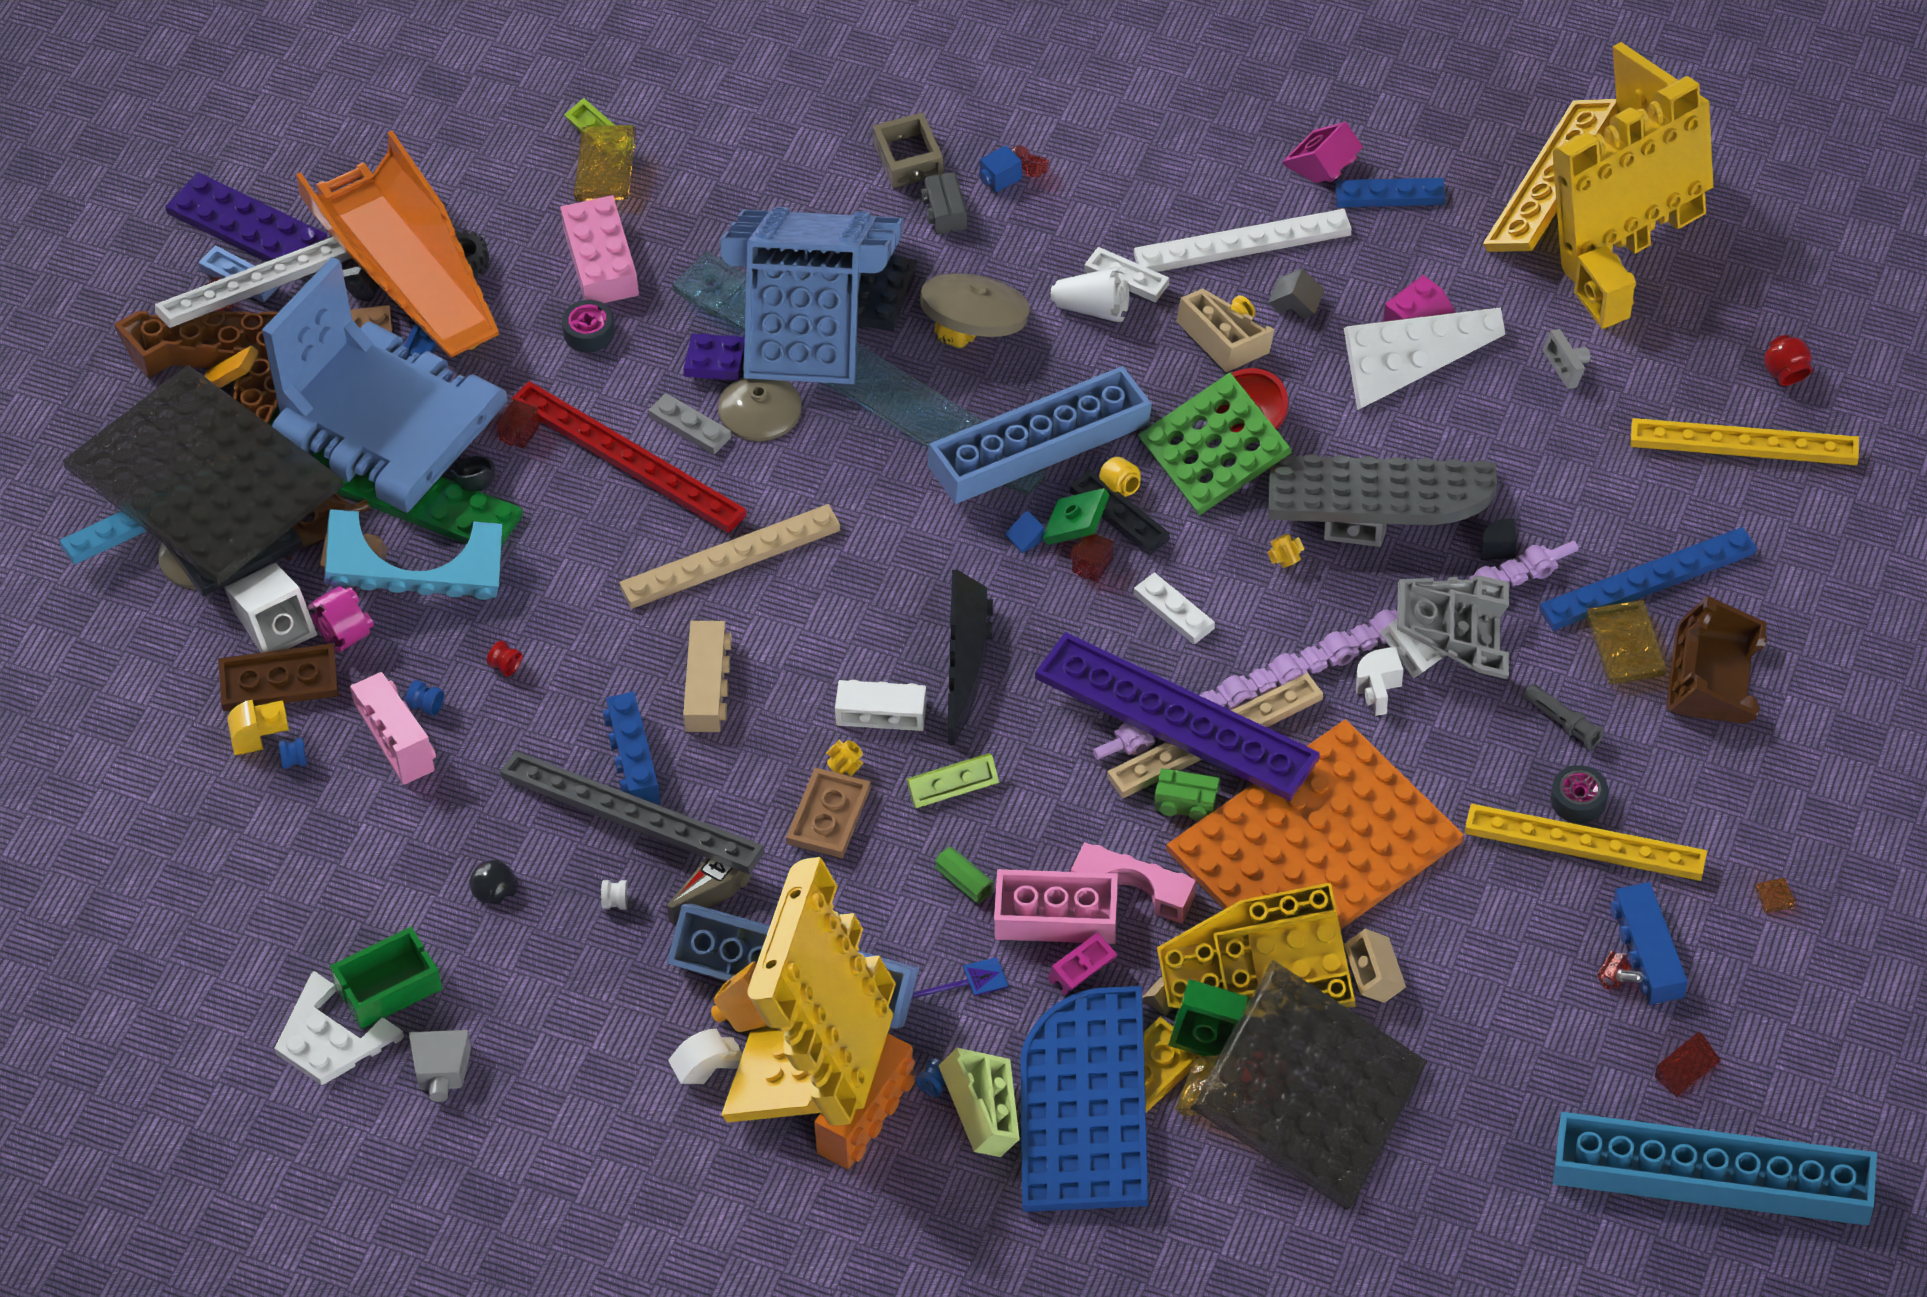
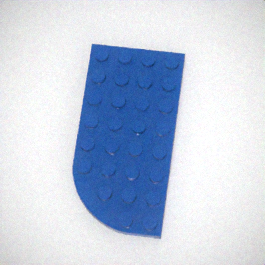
(1085, 1104)

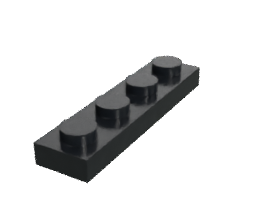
(1124, 515)

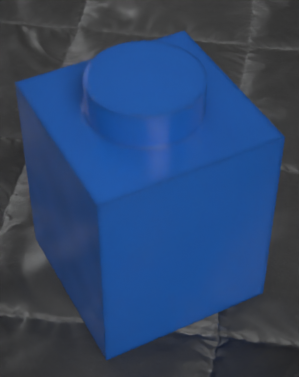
(1000, 169)

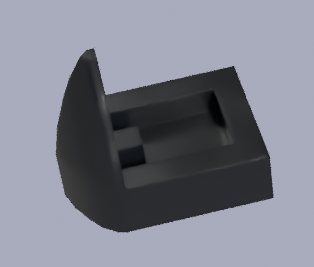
(360, 284)

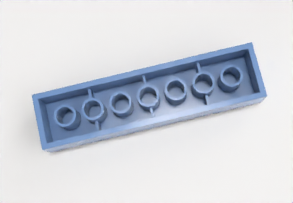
(1039, 434)
(726, 944)

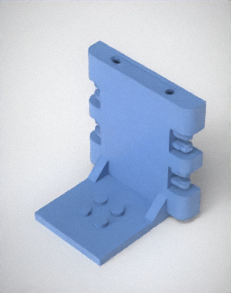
(805, 288)
(365, 397)

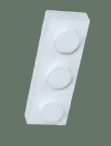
(1140, 279)
(1174, 608)

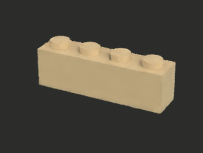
(705, 676)

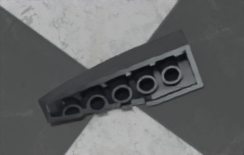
(967, 648)

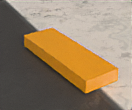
(232, 367)

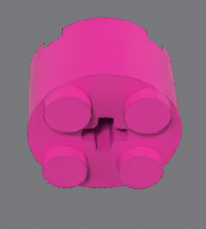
(340, 618)

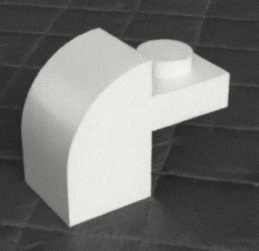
(1375, 674)
(702, 1054)

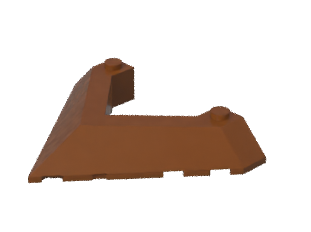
(205, 344)

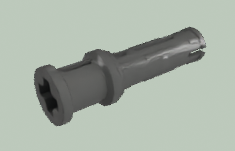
(1573, 722)

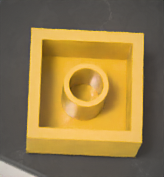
(1604, 286)

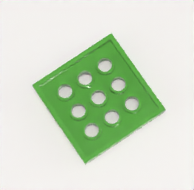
(1210, 460)

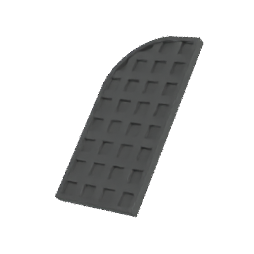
(1379, 490)

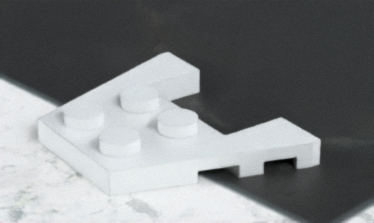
(320, 1044)

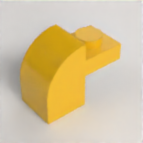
(251, 722)

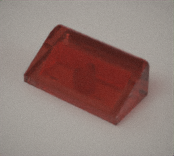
(1686, 1064)

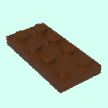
(279, 676)

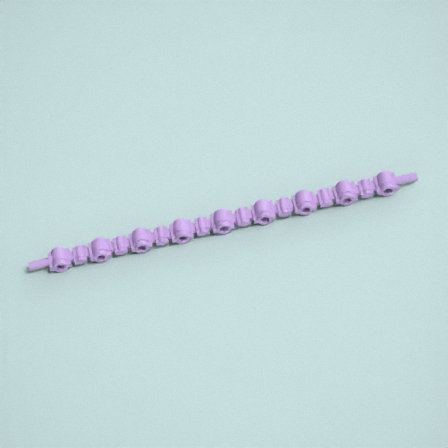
(1335, 648)

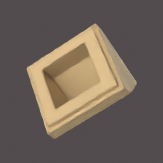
(1157, 997)

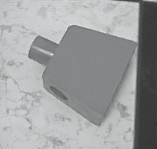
(440, 1060)

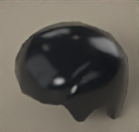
(474, 473)
(493, 882)

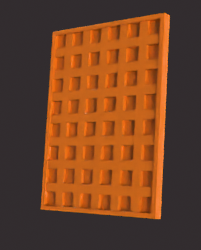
(1346, 826)

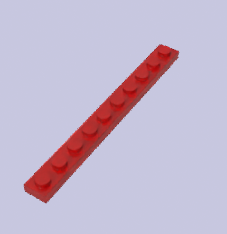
(632, 458)

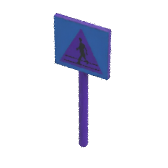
(982, 977)

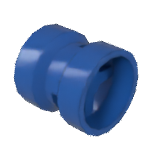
(425, 698)

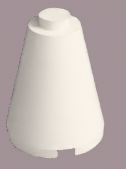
(1094, 294)

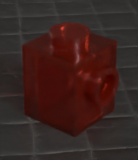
(518, 424)
(1091, 557)

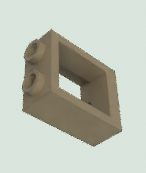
(902, 171)

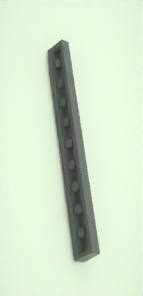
(633, 812)

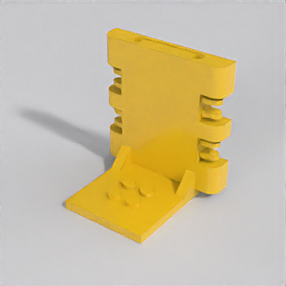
(1643, 169)
(820, 1010)

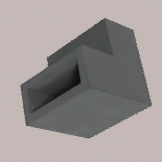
(1297, 292)

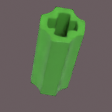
(964, 875)

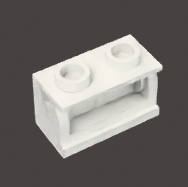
(1412, 653)

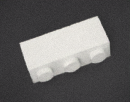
(880, 705)

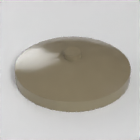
(974, 304)

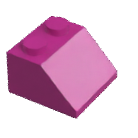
(1324, 153)
(1418, 300)

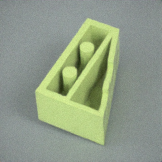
(983, 1098)

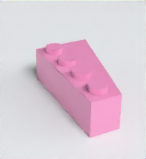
(394, 727)

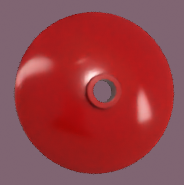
(1265, 391)

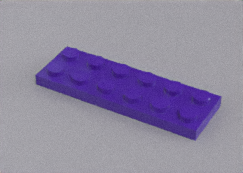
(240, 219)

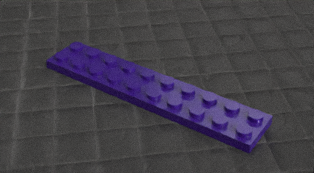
(1177, 716)

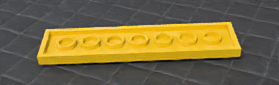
(1535, 199)

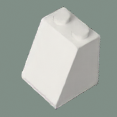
(271, 609)

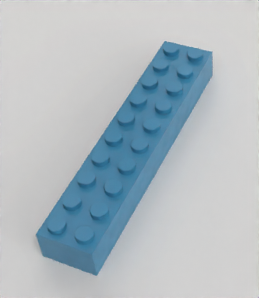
(1715, 1168)

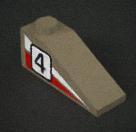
(707, 887)

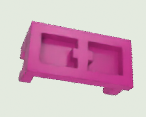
(1081, 963)

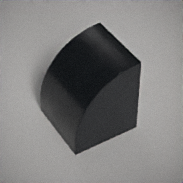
(1499, 540)

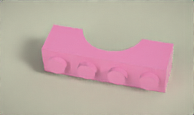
(1169, 891)

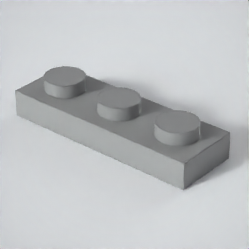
(689, 423)

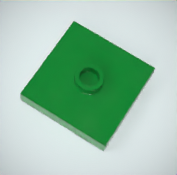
(1076, 516)

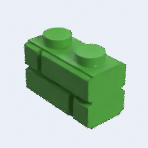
(1186, 794)

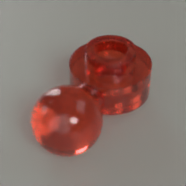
(1032, 164)

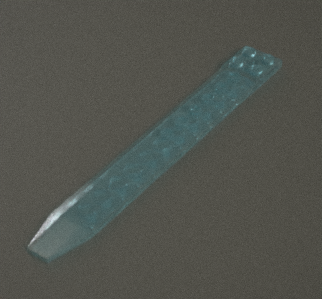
(877, 384)

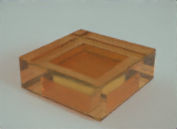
(1775, 895)

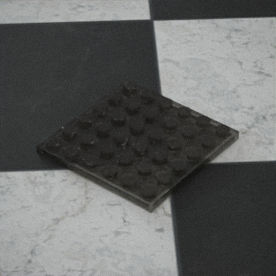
(1309, 1085)

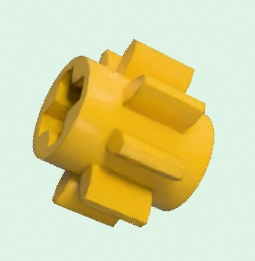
(1285, 550)
(845, 757)

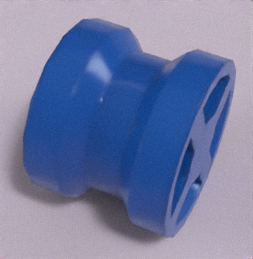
(292, 753)
(931, 1079)

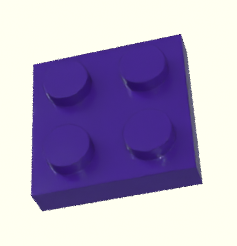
(714, 356)

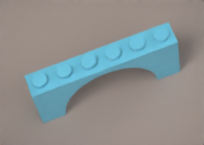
(355, 564)

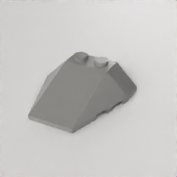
(1457, 619)

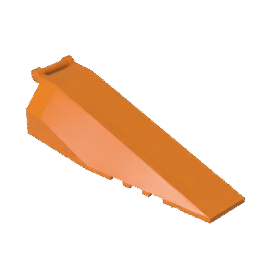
(406, 245)

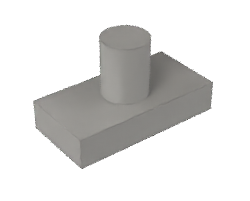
(1565, 359)

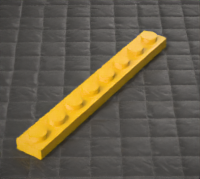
(1744, 441)
(1586, 842)

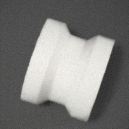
(614, 895)

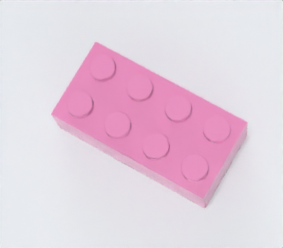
(599, 250)
(1055, 906)

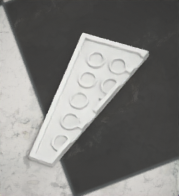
(1402, 351)

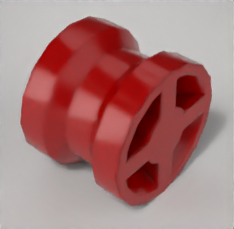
(504, 658)

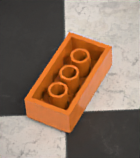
(892, 1077)

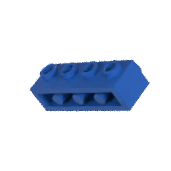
(632, 747)

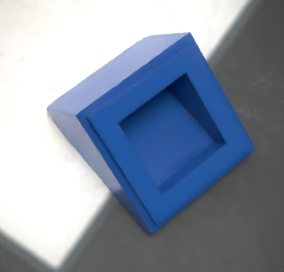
(1025, 532)

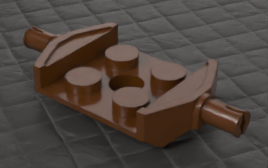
(316, 530)

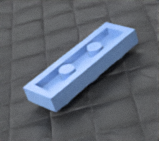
(224, 264)

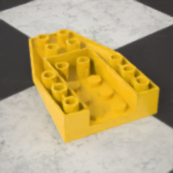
(1241, 941)

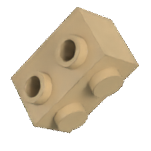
(1374, 965)

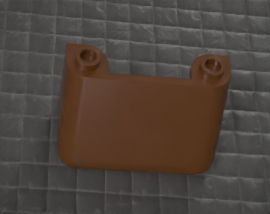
(1714, 663)

